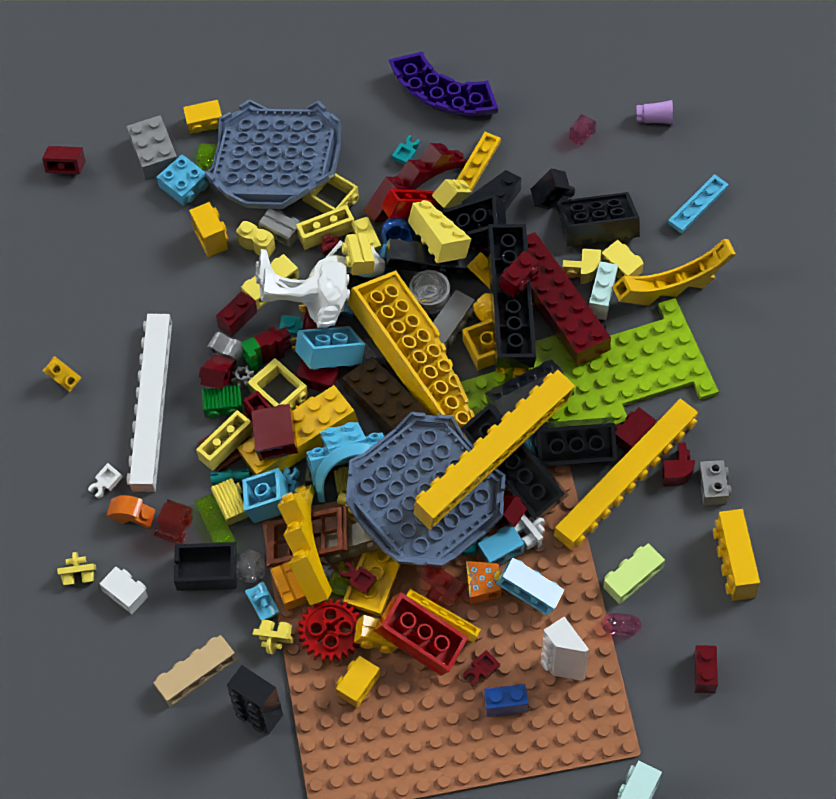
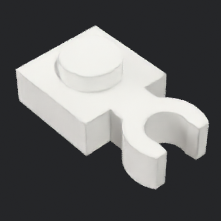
(107, 478)

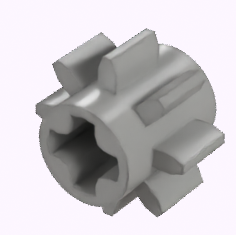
(242, 376)

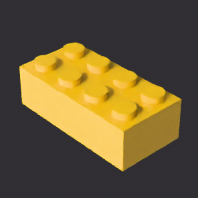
(736, 555)

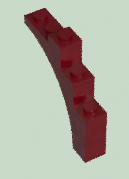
(414, 173)

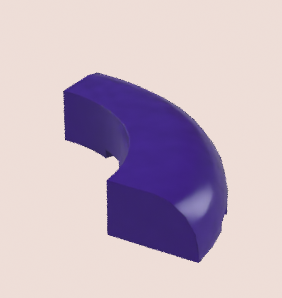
(441, 91)

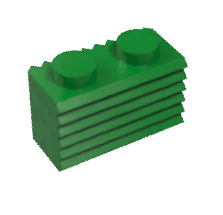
(222, 401)

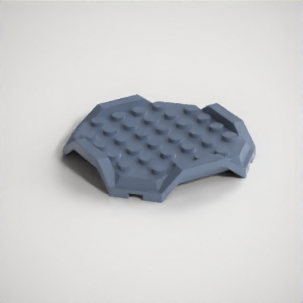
(274, 154)
(397, 469)

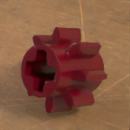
(328, 244)

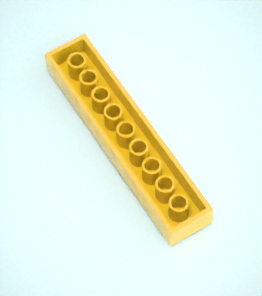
(493, 449)

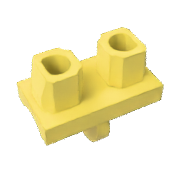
(86, 571)
(271, 637)

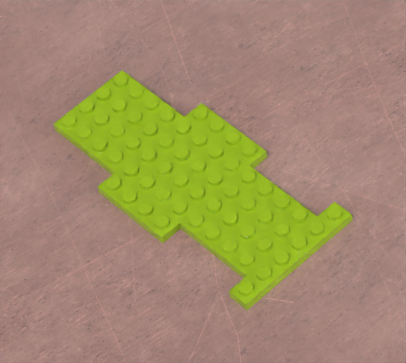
(637, 367)

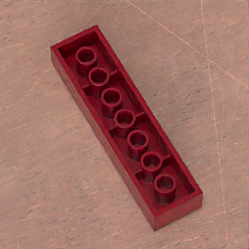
(565, 308)

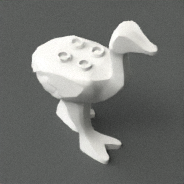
(322, 292)

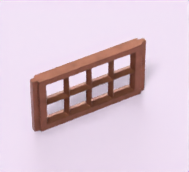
(342, 536)

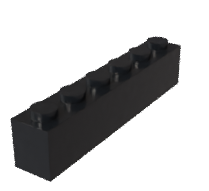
(416, 257)

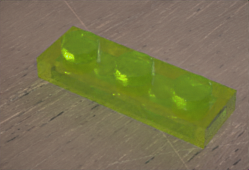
(214, 519)

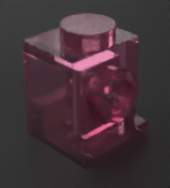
(582, 129)

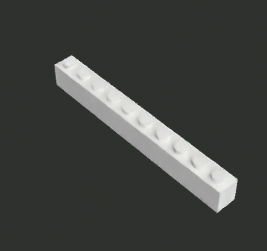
(150, 403)

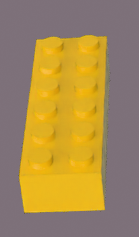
(316, 415)

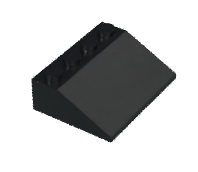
(598, 219)

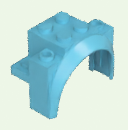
(339, 447)

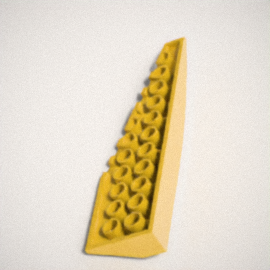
(410, 345)

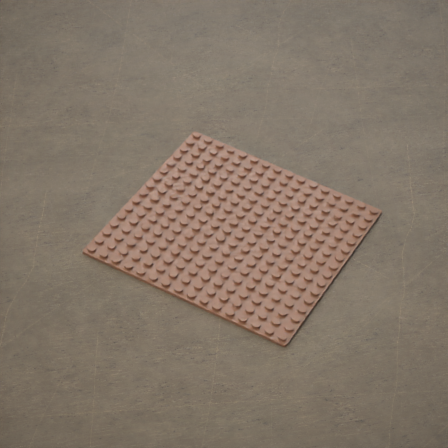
(431, 731)

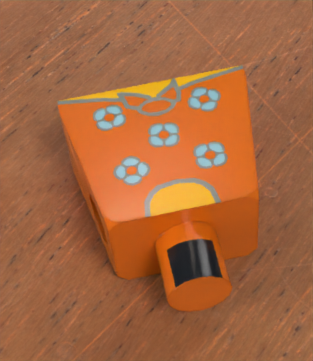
(482, 581)

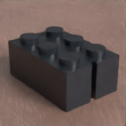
(205, 566)

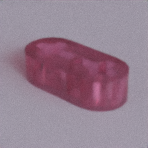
(621, 622)

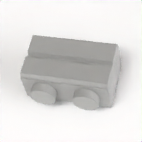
(280, 226)

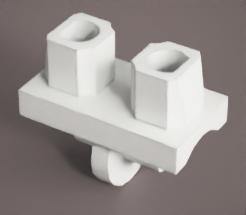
(533, 529)

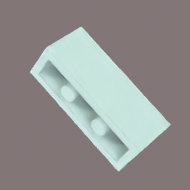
(603, 289)

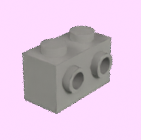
(714, 482)

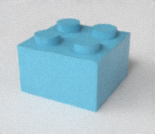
(263, 494)

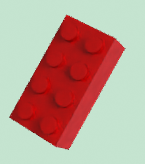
(420, 634)

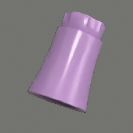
(655, 113)

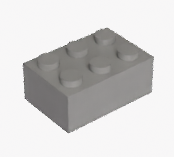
(152, 146)

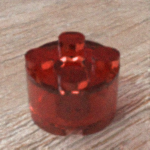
(173, 522)

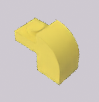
(586, 268)

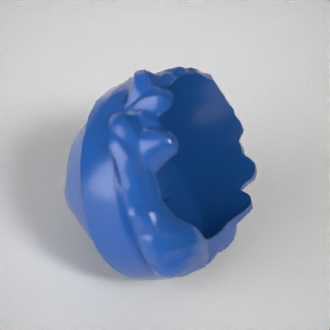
(397, 229)

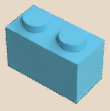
(501, 546)

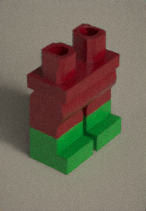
(265, 347)

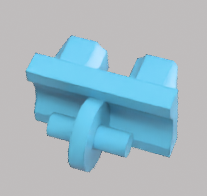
(262, 602)

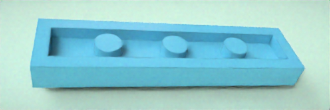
(698, 204)

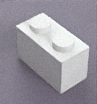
(124, 590)

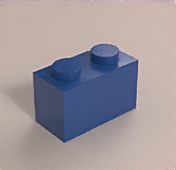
(506, 700)

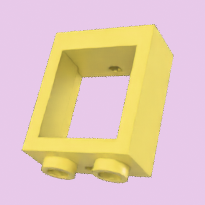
(341, 184)
(268, 373)

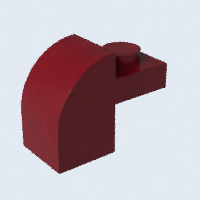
(678, 471)

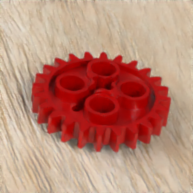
(317, 619)

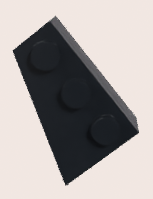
(504, 185)

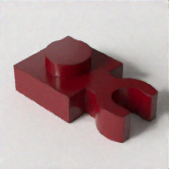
(360, 579)
(483, 666)

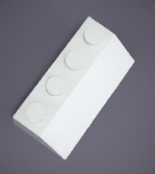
(564, 651)

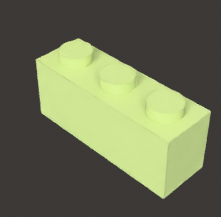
(633, 573)

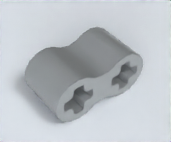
(225, 346)

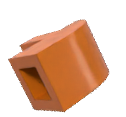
(130, 508)

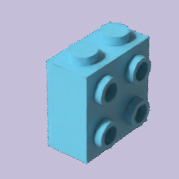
(183, 180)

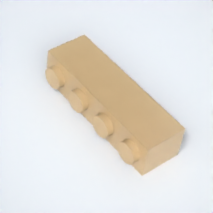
(195, 670)

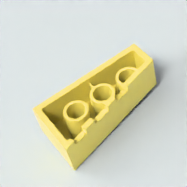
(438, 232)

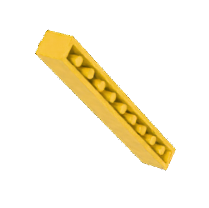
(625, 475)

